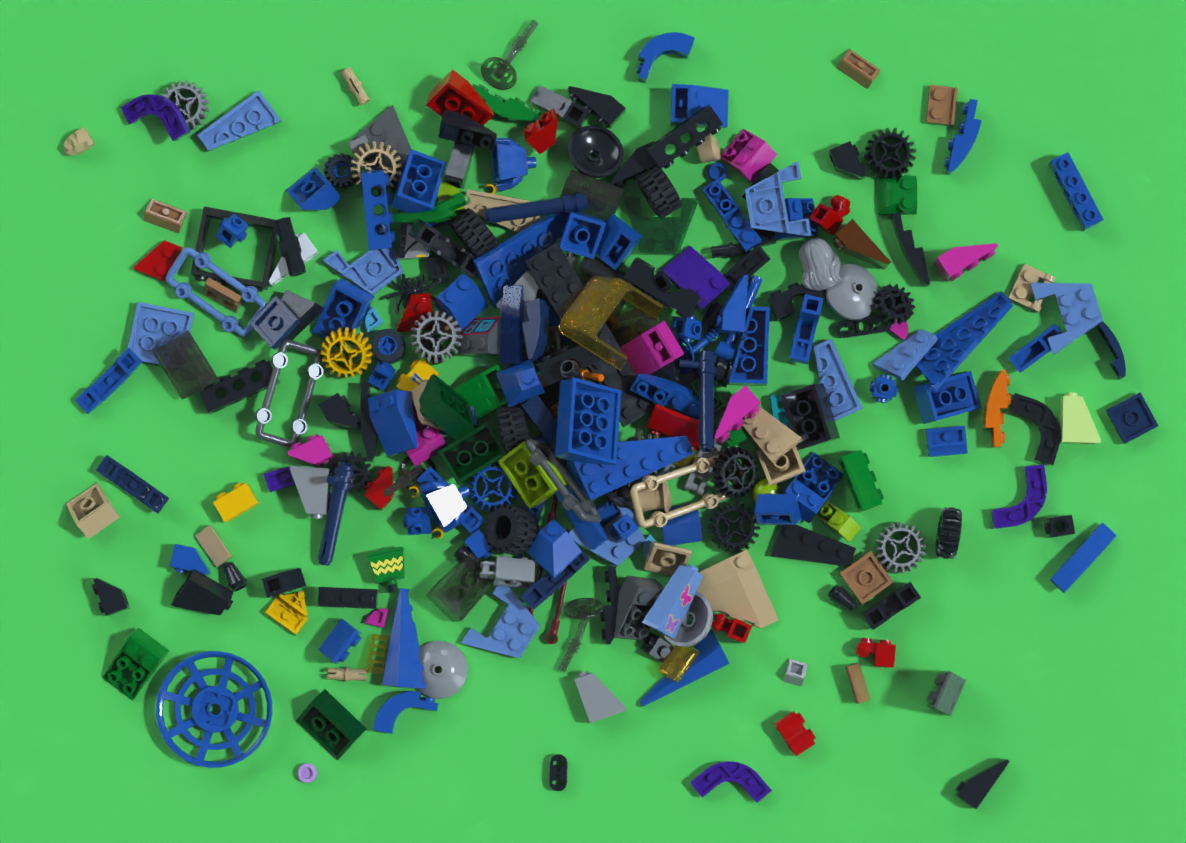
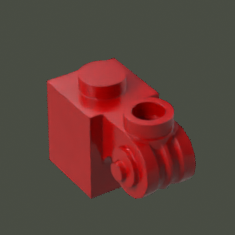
(829, 218)
(735, 629)
(883, 652)

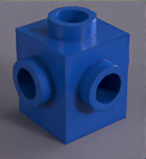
(232, 230)
(688, 328)
(878, 394)
(417, 521)

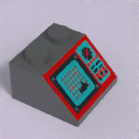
(482, 337)

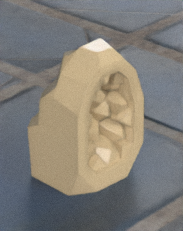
(78, 142)

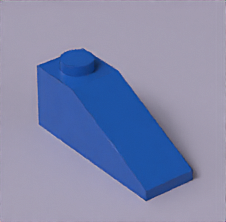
(733, 313)

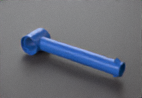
(727, 348)

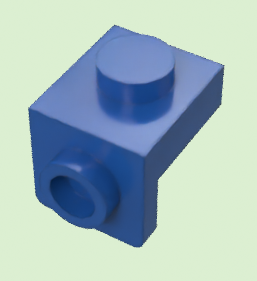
(381, 374)

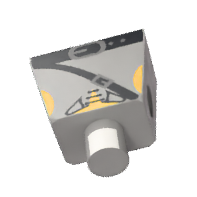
(409, 246)

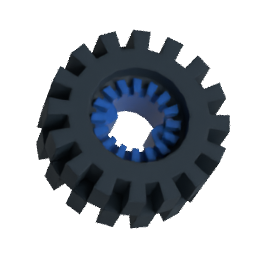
(331, 171)

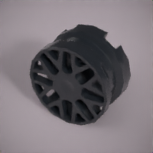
(721, 369)

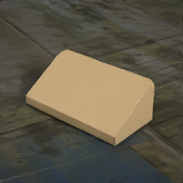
(213, 546)

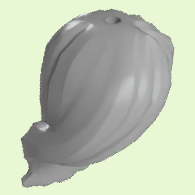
(819, 265)

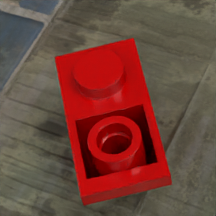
(542, 132)
(375, 490)

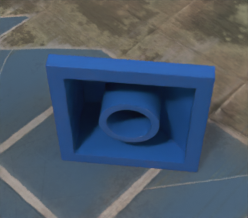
(314, 192)
(582, 234)
(520, 382)
(554, 549)

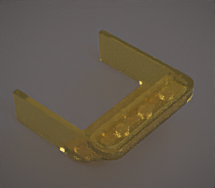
(593, 309)

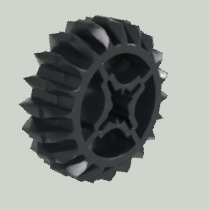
(895, 159)
(729, 469)
(744, 514)
(948, 533)

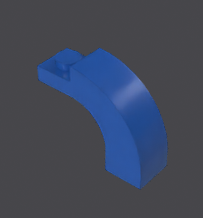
(663, 44)
(805, 329)
(394, 706)

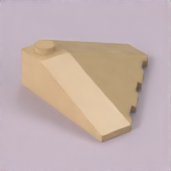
(738, 590)

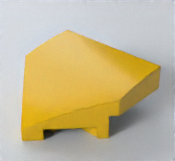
(289, 611)

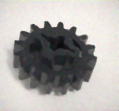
(894, 304)
(363, 472)

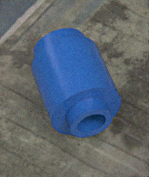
(607, 511)

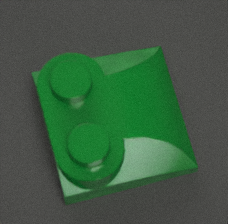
(897, 195)

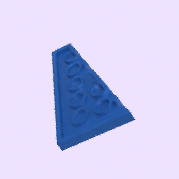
(505, 262)
(961, 339)
(633, 462)

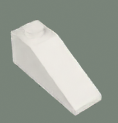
(308, 252)

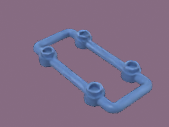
(184, 290)

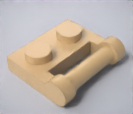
(1022, 288)

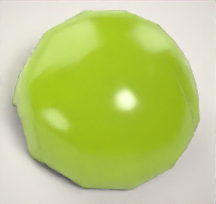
(762, 487)

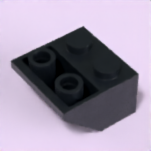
(337, 412)

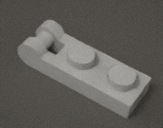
(703, 476)

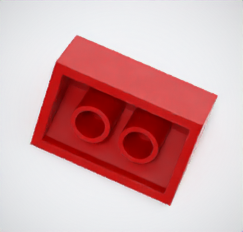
(674, 424)

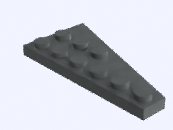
(389, 131)

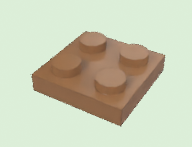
(866, 577)

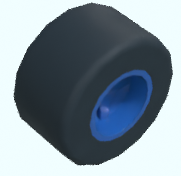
(384, 341)

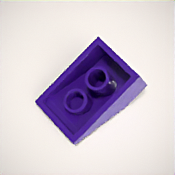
(696, 273)

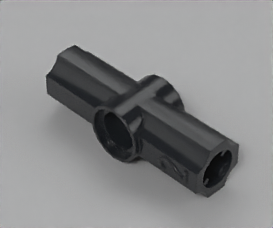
(290, 246)

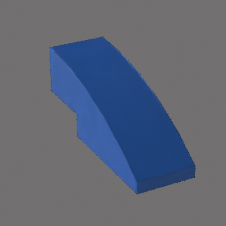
(1034, 350)

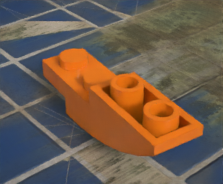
(997, 400)

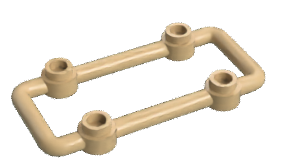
(651, 483)

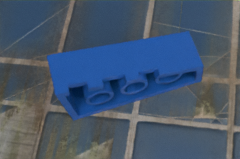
(752, 355)

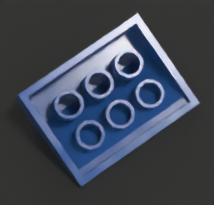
(588, 422)

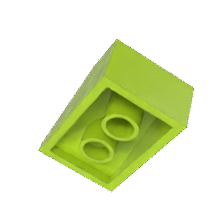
(527, 478)

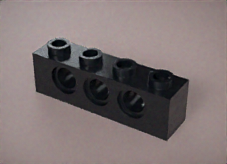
(657, 149)
(209, 393)

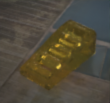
(370, 669)

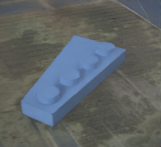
(243, 120)
(836, 381)

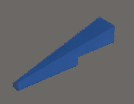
(403, 659)
(707, 661)

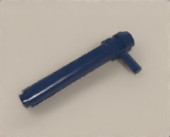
(565, 204)
(706, 374)
(341, 484)

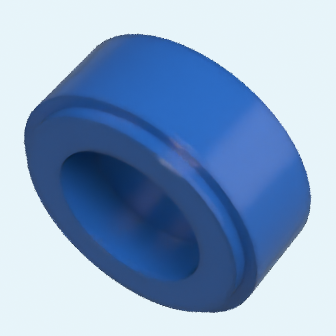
(717, 171)

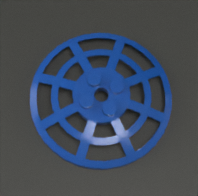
(201, 709)

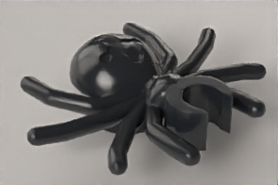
(409, 290)

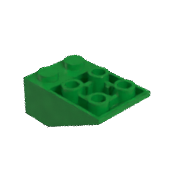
(484, 392)
(135, 663)

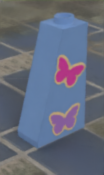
(674, 601)

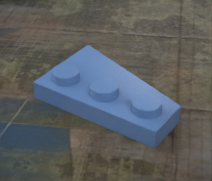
(906, 355)

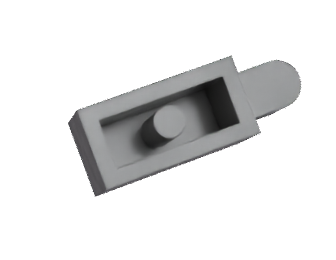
(509, 571)

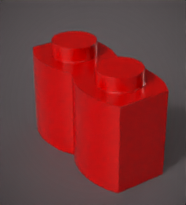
(795, 733)

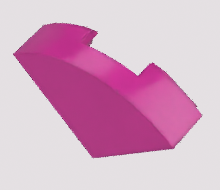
(900, 330)
(377, 617)

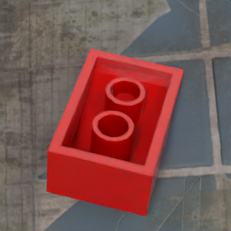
(458, 95)

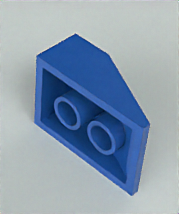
(343, 308)
(952, 398)
(394, 421)

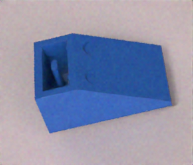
(691, 98)
(814, 485)

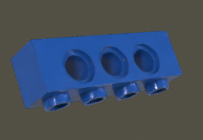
(1075, 191)
(375, 239)

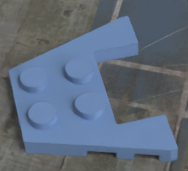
(768, 205)
(372, 269)
(1077, 307)
(611, 549)
(513, 630)

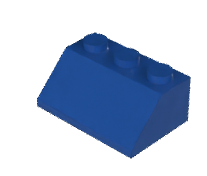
(418, 183)

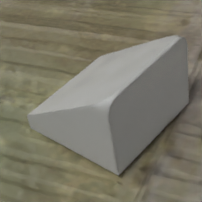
(360, 142)
(795, 672)

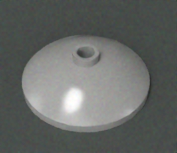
(845, 297)
(693, 633)
(453, 667)

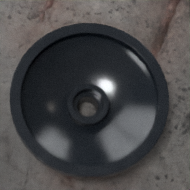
(600, 144)

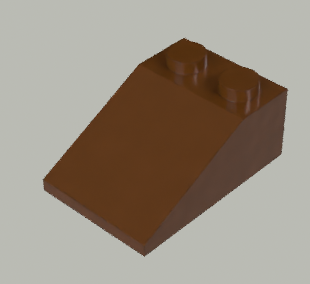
(858, 244)

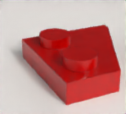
(159, 260)
(417, 306)

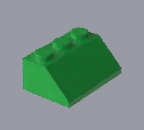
(861, 480)

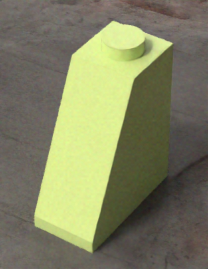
(1076, 421)

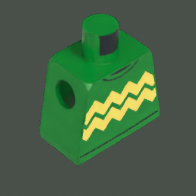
(388, 567)

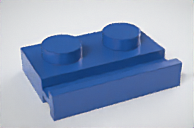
(946, 441)

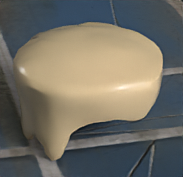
(709, 149)

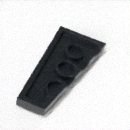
(807, 545)

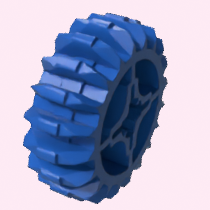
(480, 499)

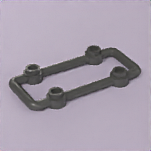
(314, 372)
(569, 501)

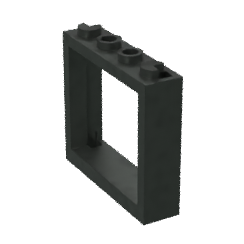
(250, 220)

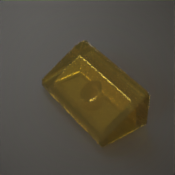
(678, 662)

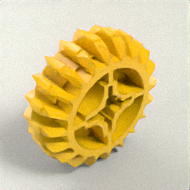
(332, 358)

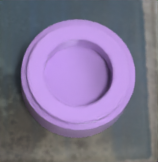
(307, 773)

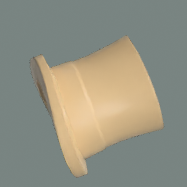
(656, 499)

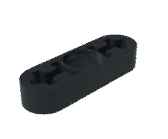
(849, 323)

